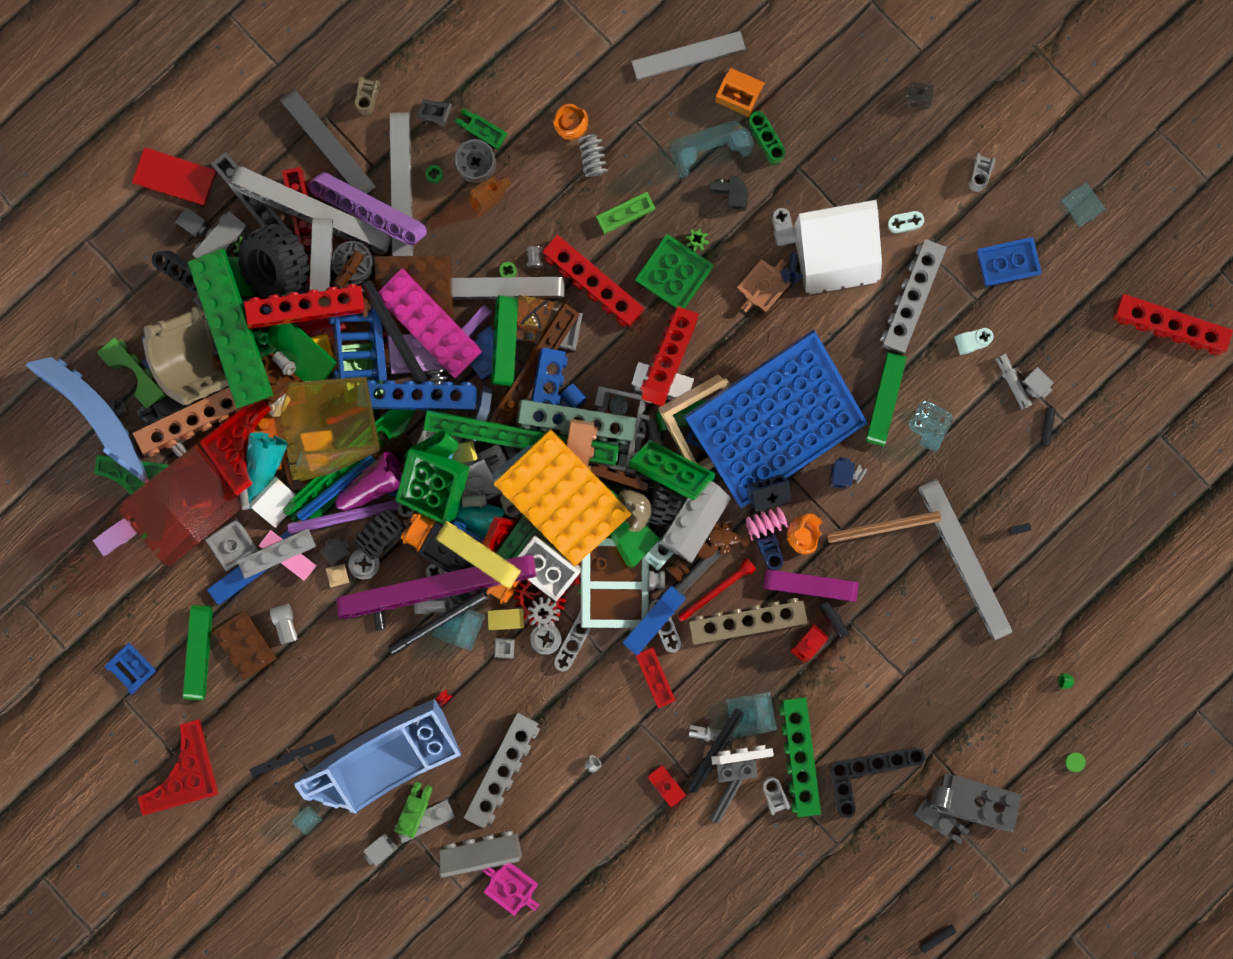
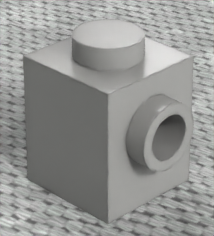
(1037, 384)

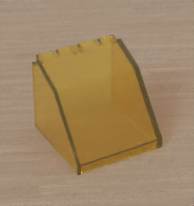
(329, 425)

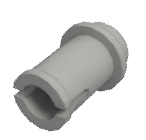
(286, 366)
(474, 500)

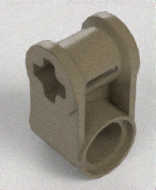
(366, 92)

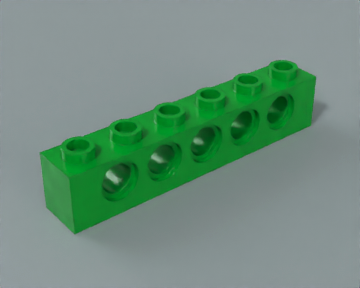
(812, 805)

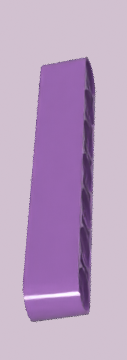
(367, 208)

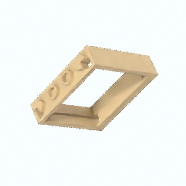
(682, 402)

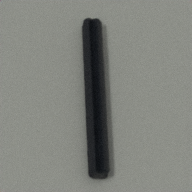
(718, 746)

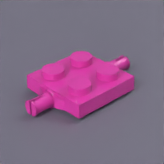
(511, 888)

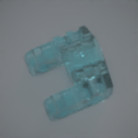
(931, 427)

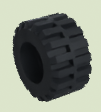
(663, 503)
(379, 534)

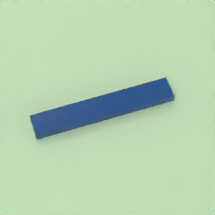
(234, 581)

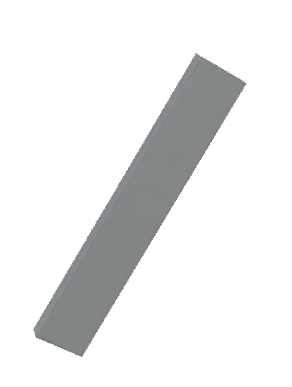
(688, 55)

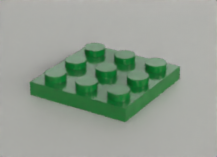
(674, 272)

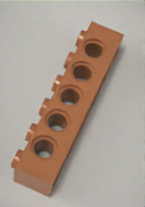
(180, 418)

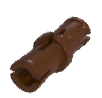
(349, 268)

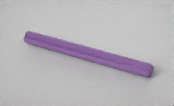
(342, 517)

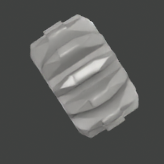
(547, 608)

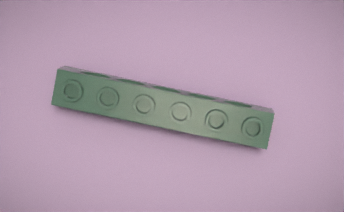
(526, 409)

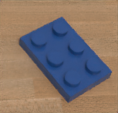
(1009, 261)

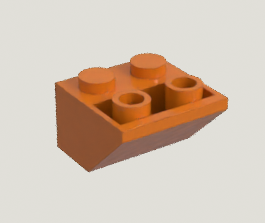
(739, 92)

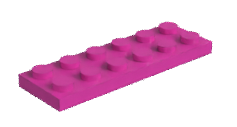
(429, 323)

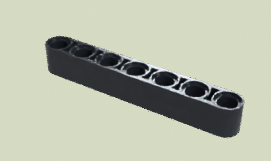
(185, 276)

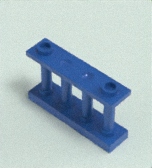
(376, 354)

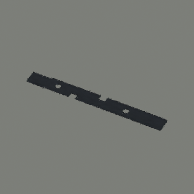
(290, 757)

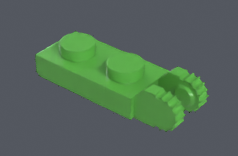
(413, 811)

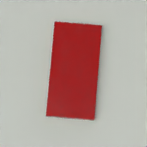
(174, 176)

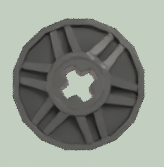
(477, 150)
(365, 269)

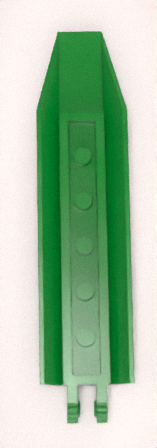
(392, 422)

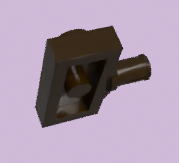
(397, 446)

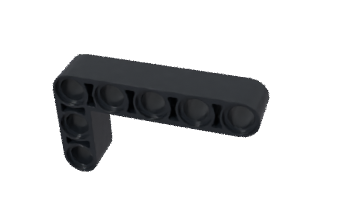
(868, 768)

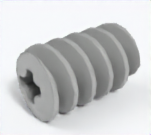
(591, 155)

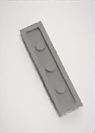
(276, 553)

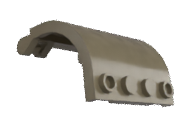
(181, 357)

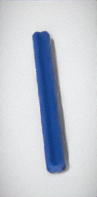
(334, 489)

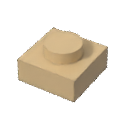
(337, 575)

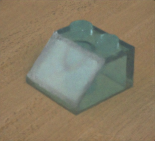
(461, 630)
(757, 716)

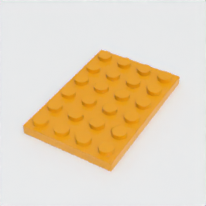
(562, 498)

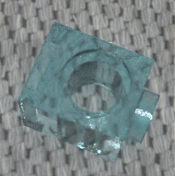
(307, 820)

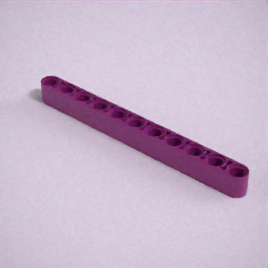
(427, 589)

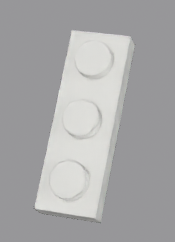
(742, 754)

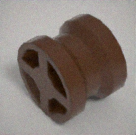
(677, 570)

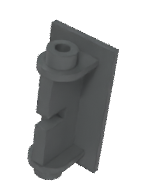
(737, 770)

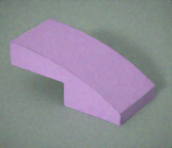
(114, 537)

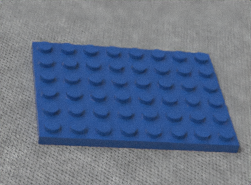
(776, 417)

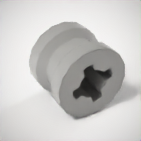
(657, 580)

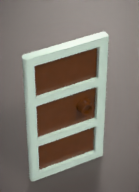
(611, 590)

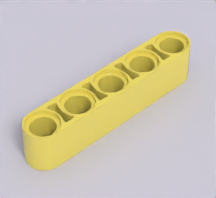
(478, 554)

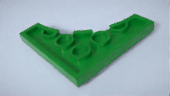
(109, 468)

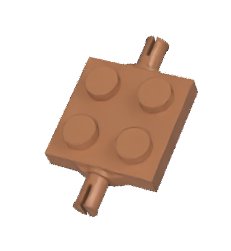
(763, 286)

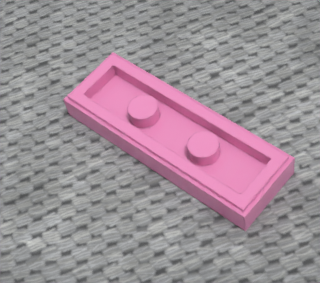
(299, 564)

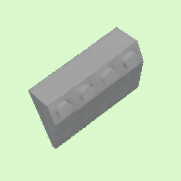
(479, 854)

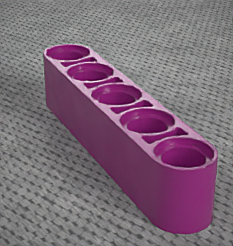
(810, 585)

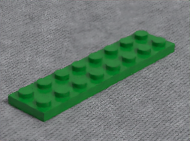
(230, 328)

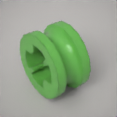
(507, 265)

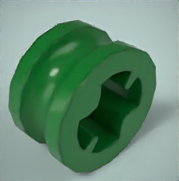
(438, 177)

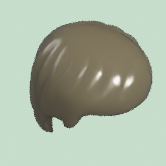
(638, 506)

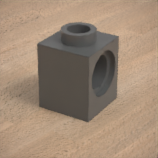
(192, 223)

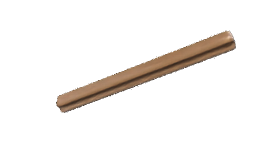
(884, 527)

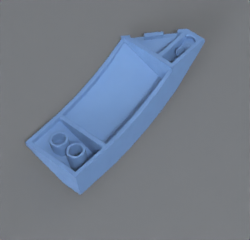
(98, 413)
(381, 759)

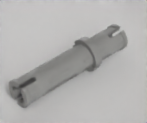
(1013, 381)

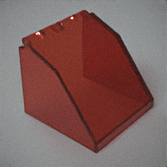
(181, 506)

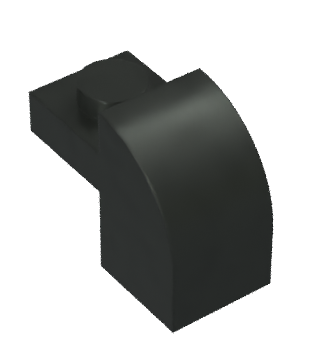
(735, 189)

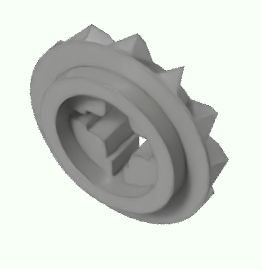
(357, 571)
(550, 647)

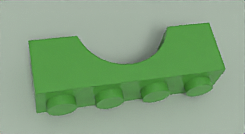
(116, 356)

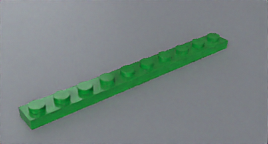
(505, 434)

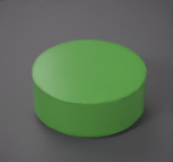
(1075, 762)

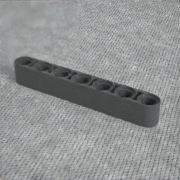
(326, 142)

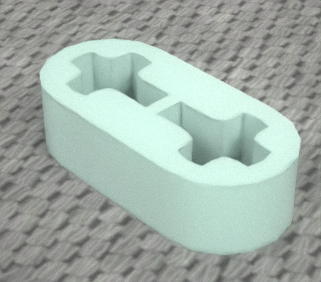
(905, 217)

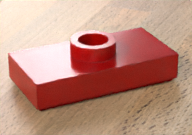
(666, 786)

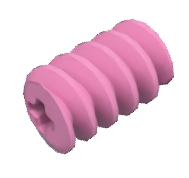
(765, 522)

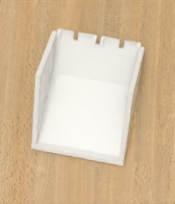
(839, 247)

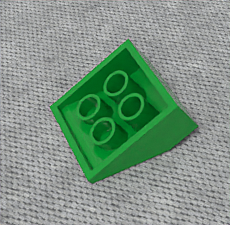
(432, 485)

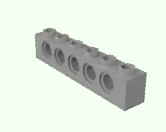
(934, 253)
(475, 813)

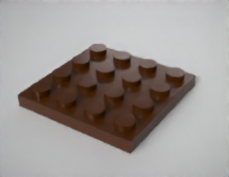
(430, 272)

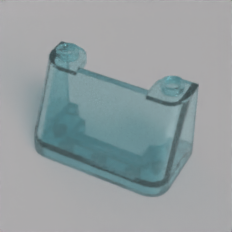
(686, 148)

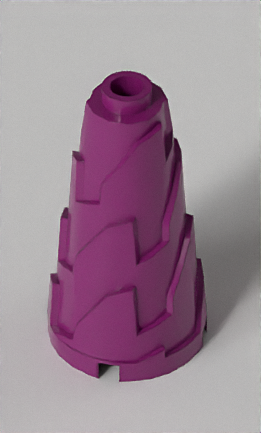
(374, 482)

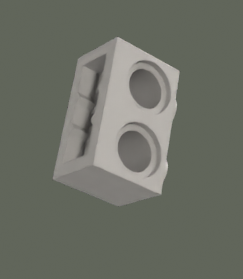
(380, 850)

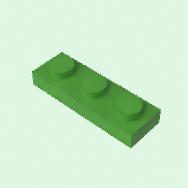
(625, 213)

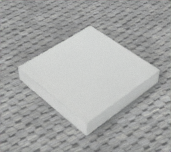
(273, 501)

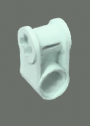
(970, 341)

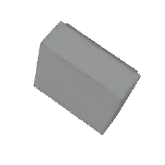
(504, 648)

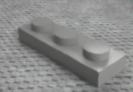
(432, 818)

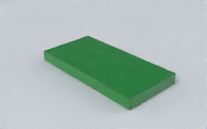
(309, 358)
(671, 470)

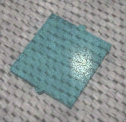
(1083, 204)

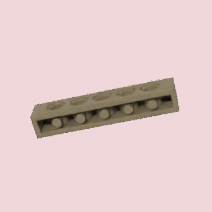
(797, 617)

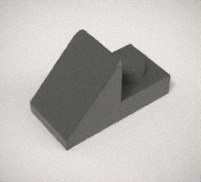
(434, 111)

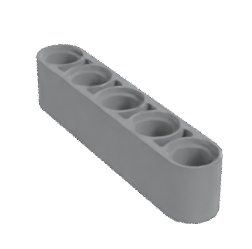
(321, 256)

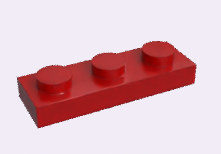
(655, 677)

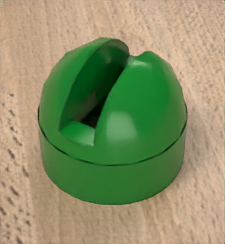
(1065, 681)

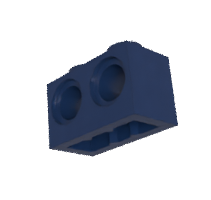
(842, 473)

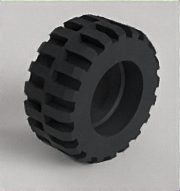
(273, 261)

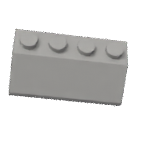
(695, 522)

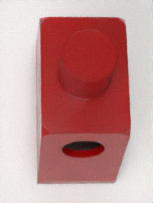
(809, 644)

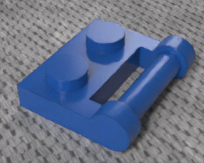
(135, 664)

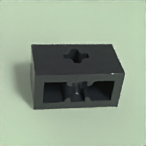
(769, 493)

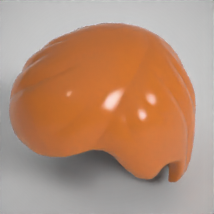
(570, 122)
(804, 533)

